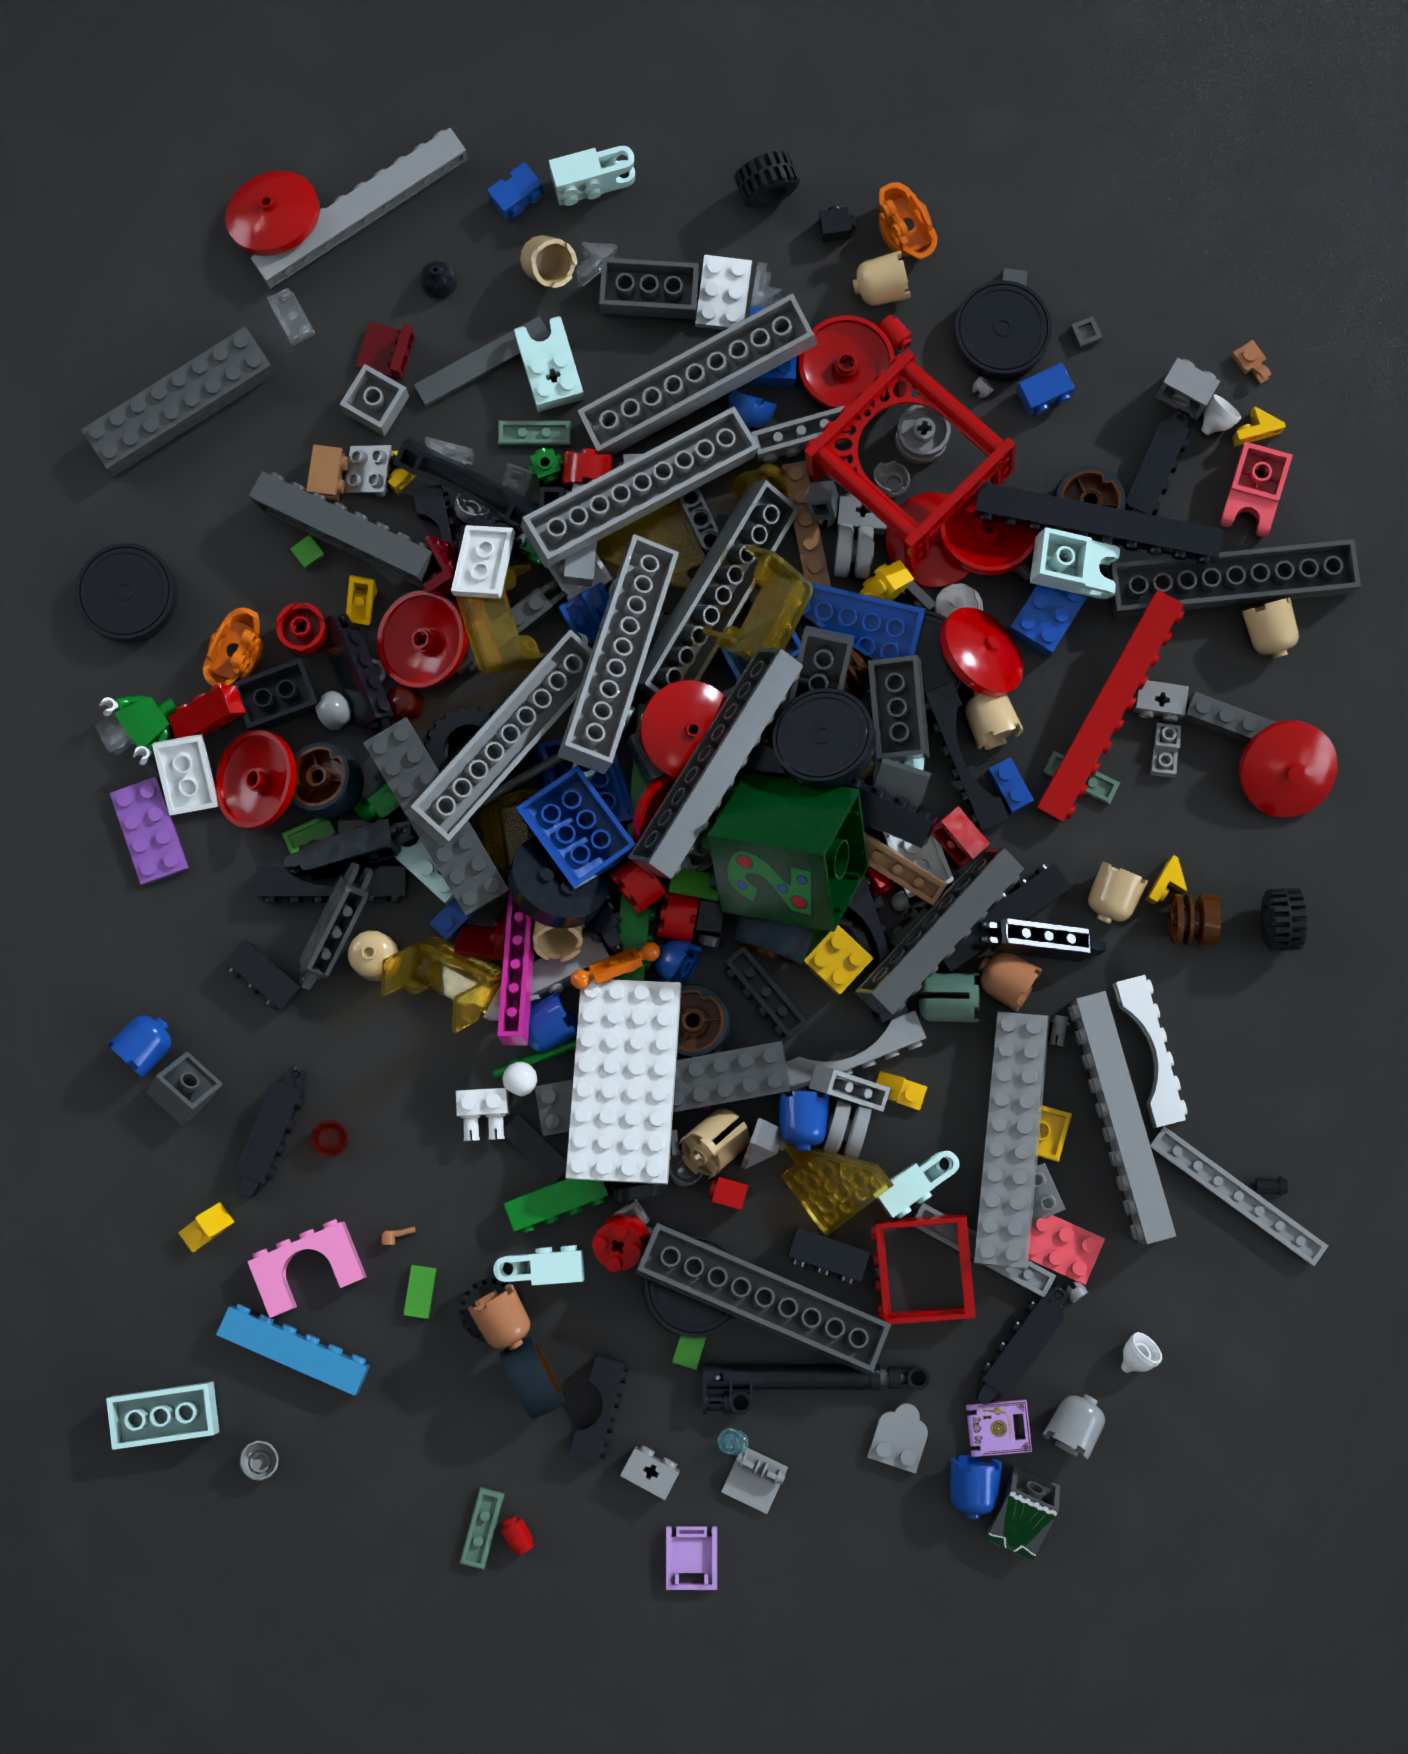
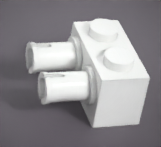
(479, 1102)

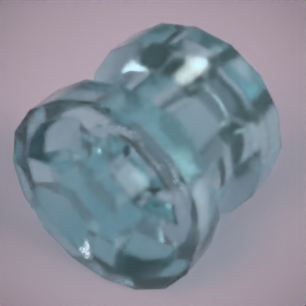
(727, 1440)

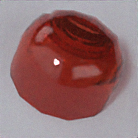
(405, 702)
(329, 1138)

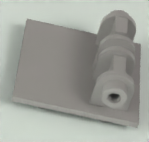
(368, 469)
(1046, 1197)
(755, 1480)

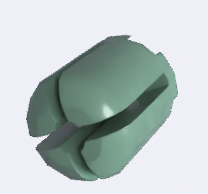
(950, 1009)

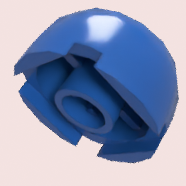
(752, 409)
(677, 960)

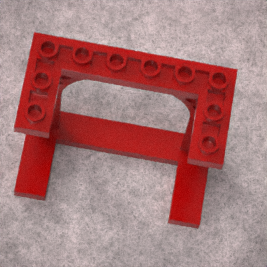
(898, 382)

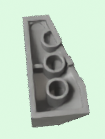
(763, 1143)

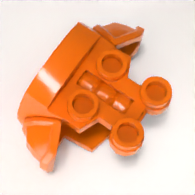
(898, 204)
(238, 628)

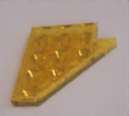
(663, 526)
(833, 1185)

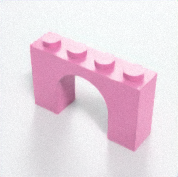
(271, 1267)

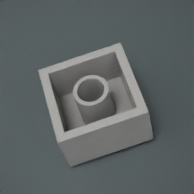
(1187, 388)
(374, 400)

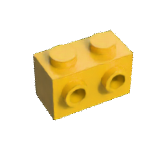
(888, 581)

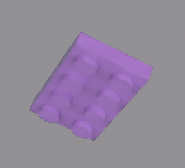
(149, 831)

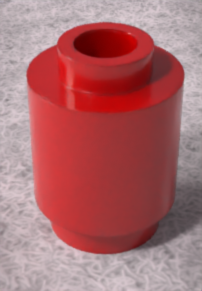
(896, 333)
(517, 1535)

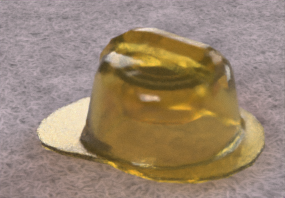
(768, 472)

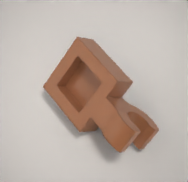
(1251, 358)

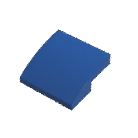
(585, 611)

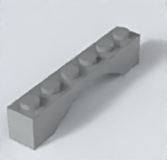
(900, 1033)

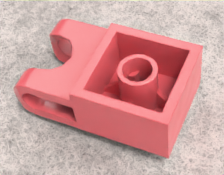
(1257, 494)

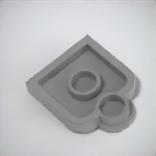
(899, 1438)

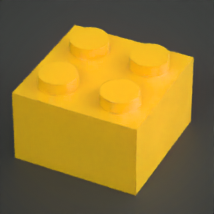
(837, 960)

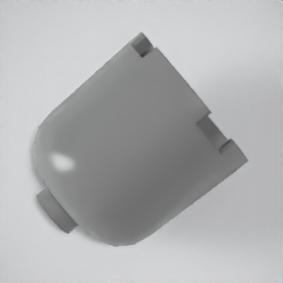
(1076, 1425)

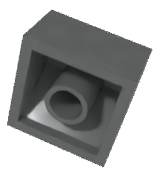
(184, 1088)

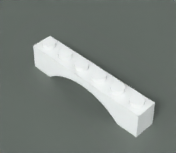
(1164, 1101)

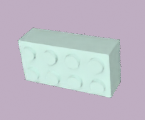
(162, 1415)

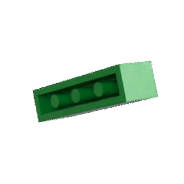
(552, 1201)

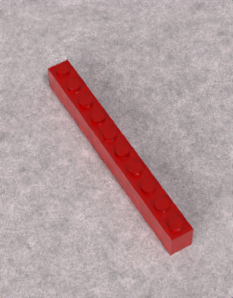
(1110, 705)

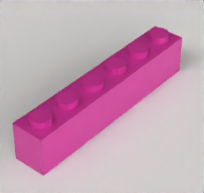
(516, 977)

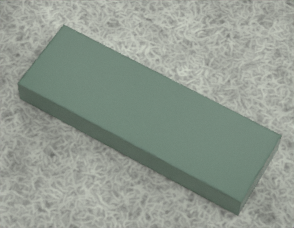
(534, 433)
(1099, 786)
(482, 1528)

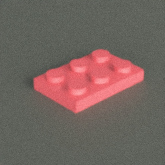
(1064, 1247)

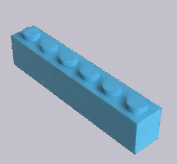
(293, 1349)

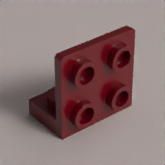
(387, 349)
(444, 553)
(483, 941)

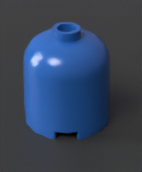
(550, 1024)
(142, 1043)
(803, 1119)
(974, 1485)

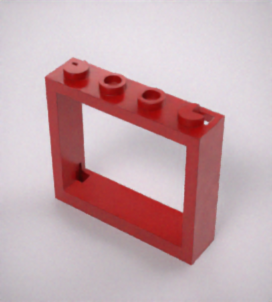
(882, 1282)

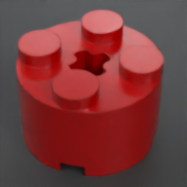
(584, 467)
(308, 617)
(637, 885)
(678, 916)
(608, 1244)

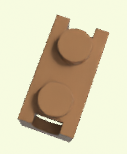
(327, 471)

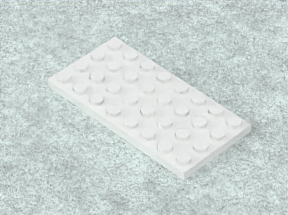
(624, 1082)

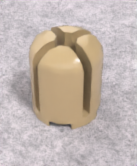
(701, 1141)

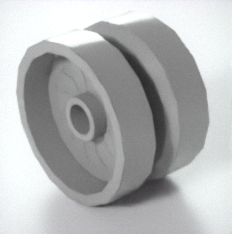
(918, 447)
(854, 551)
(846, 1129)

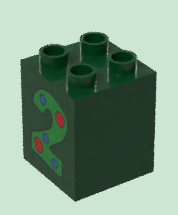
(787, 851)

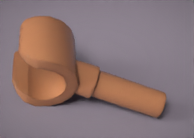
(388, 1237)

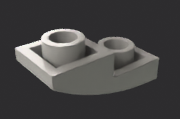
(1165, 750)

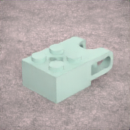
(590, 174)
(546, 360)
(1072, 563)
(422, 866)
(916, 1183)
(544, 1266)

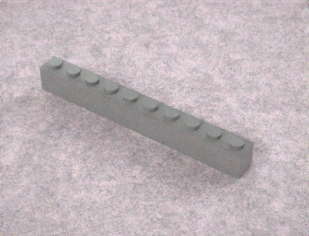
(367, 203)

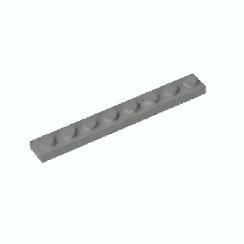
(1238, 1196)

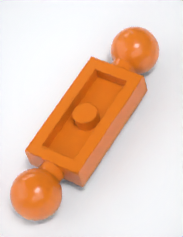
(615, 965)

